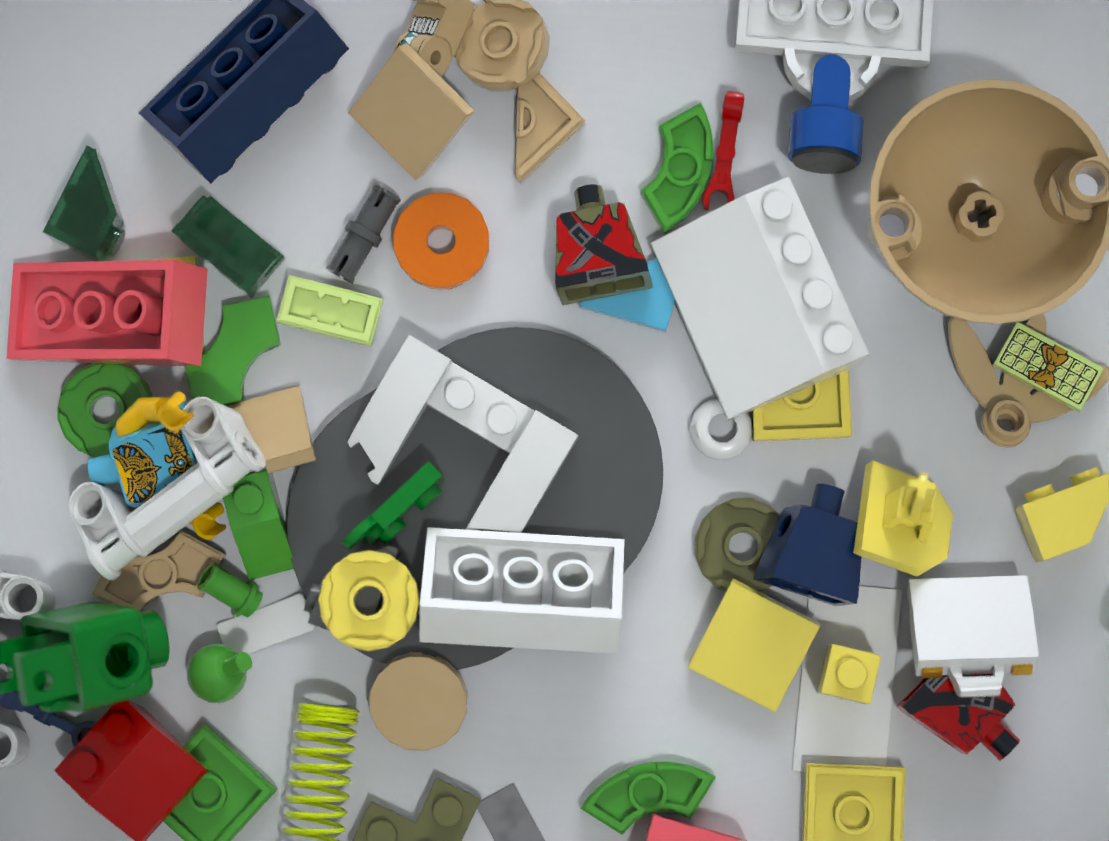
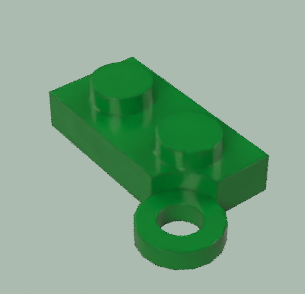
(387, 520)

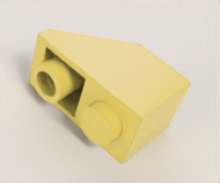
(1066, 518)

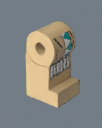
(437, 30)

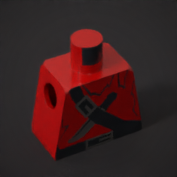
(962, 720)

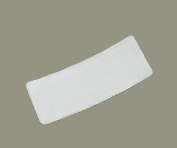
(266, 626)

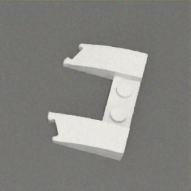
(428, 378)

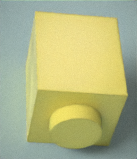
(848, 674)

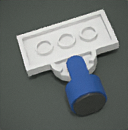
(831, 59)

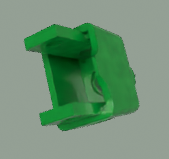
(84, 656)

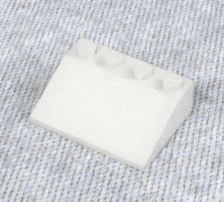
(759, 299)

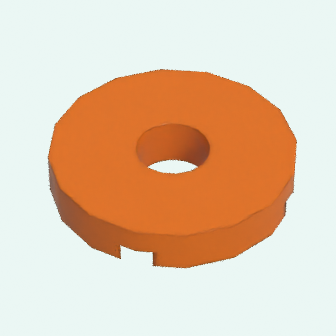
(434, 213)

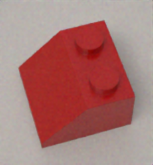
(131, 770)

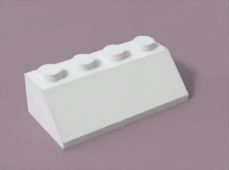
(522, 590)

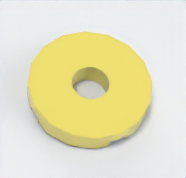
(339, 596)

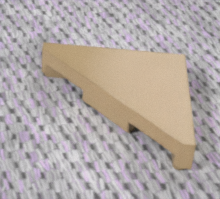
(542, 124)

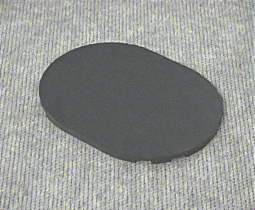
(601, 491)

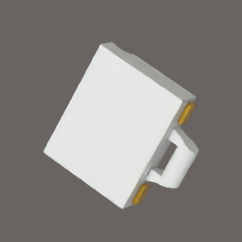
(972, 629)

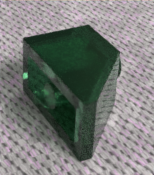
(88, 211)

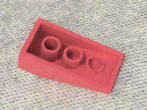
(108, 312)

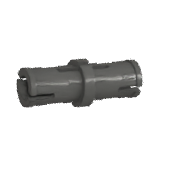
(363, 233)

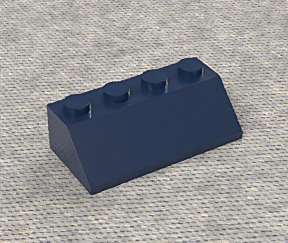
(243, 83)

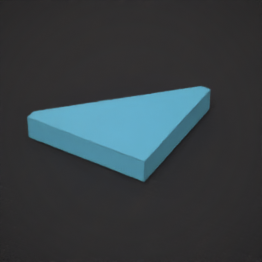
(644, 307)

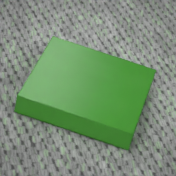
(223, 797)

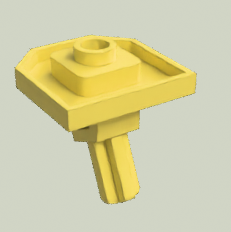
(902, 520)

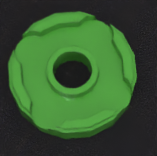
(81, 395)

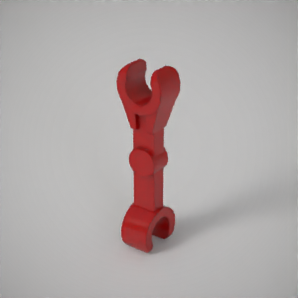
(726, 150)

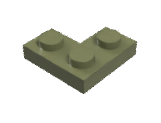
(442, 818)

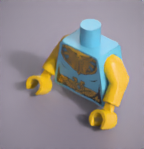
(150, 454)

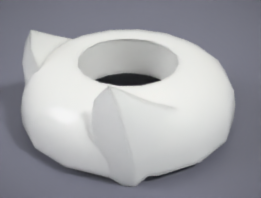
(712, 448)

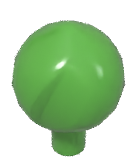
(217, 672)

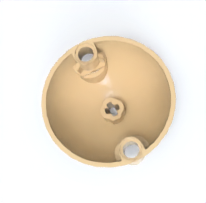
(1006, 154)

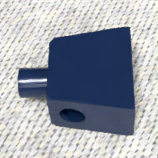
(814, 551)

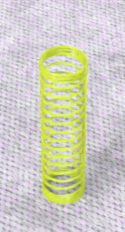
(312, 715)

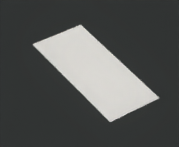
(837, 728)

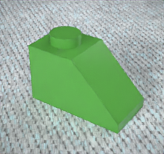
(259, 525)

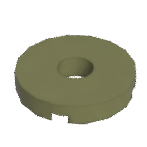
(714, 535)

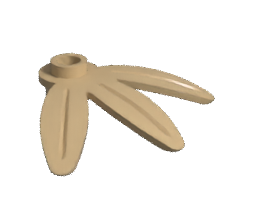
(1012, 398)

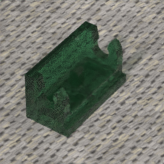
(228, 245)

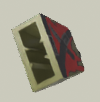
(597, 250)

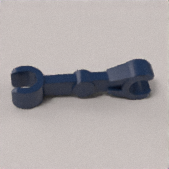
(12, 701)

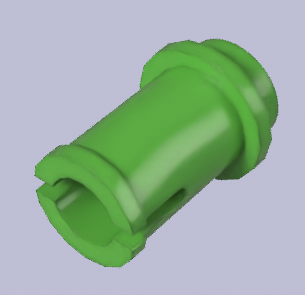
(238, 595)

